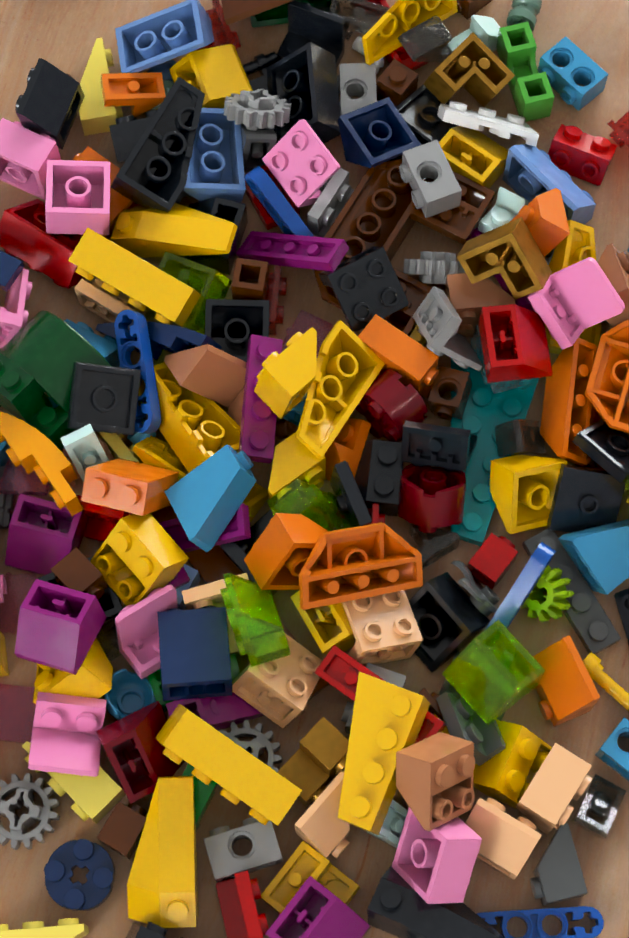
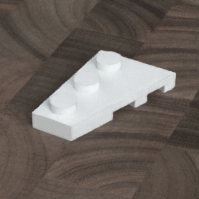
(458, 114)

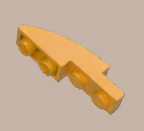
(40, 455)

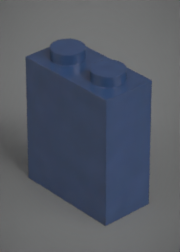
(194, 653)

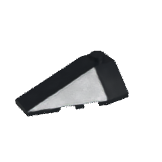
(161, 158)
(405, 914)

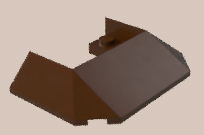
(382, 216)

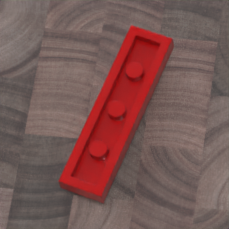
(342, 673)

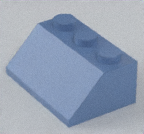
(163, 36)
(216, 159)
(533, 173)

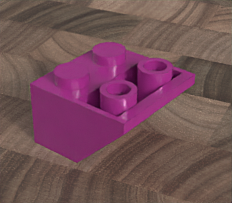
(41, 534)
(57, 626)
(317, 914)

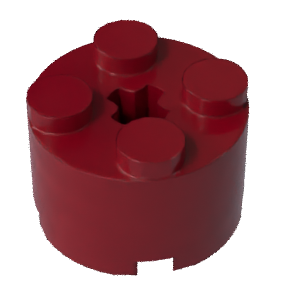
(390, 404)
(431, 497)

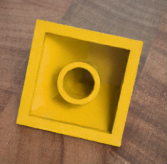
(524, 490)

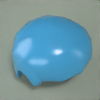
(128, 694)

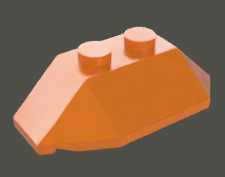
(609, 378)
(565, 405)
(358, 565)

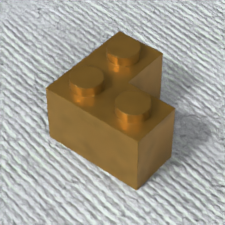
(471, 67)
(508, 252)
(316, 761)

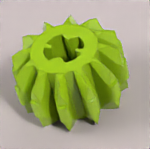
(554, 601)

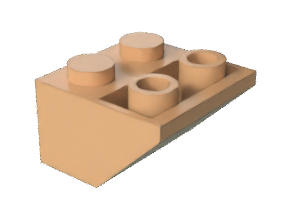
(556, 782)
(505, 840)

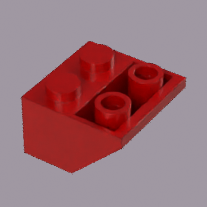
(513, 343)

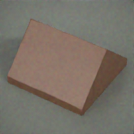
(208, 372)

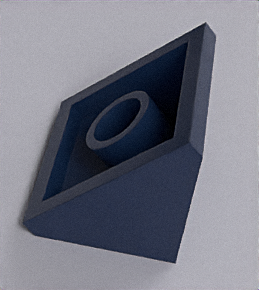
(375, 134)

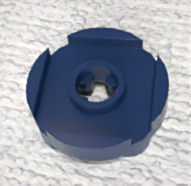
(60, 869)

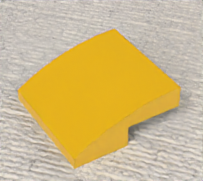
(301, 865)

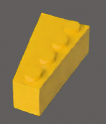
(135, 278)
(190, 421)
(382, 724)
(228, 765)

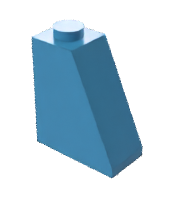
(212, 495)
(600, 554)

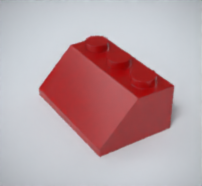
(25, 237)

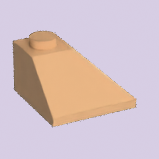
(321, 824)

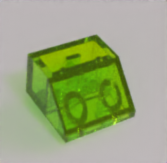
(254, 619)
(494, 672)

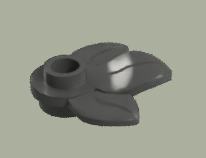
(482, 597)

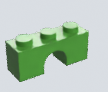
(528, 87)

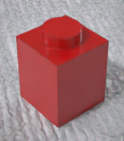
(492, 560)

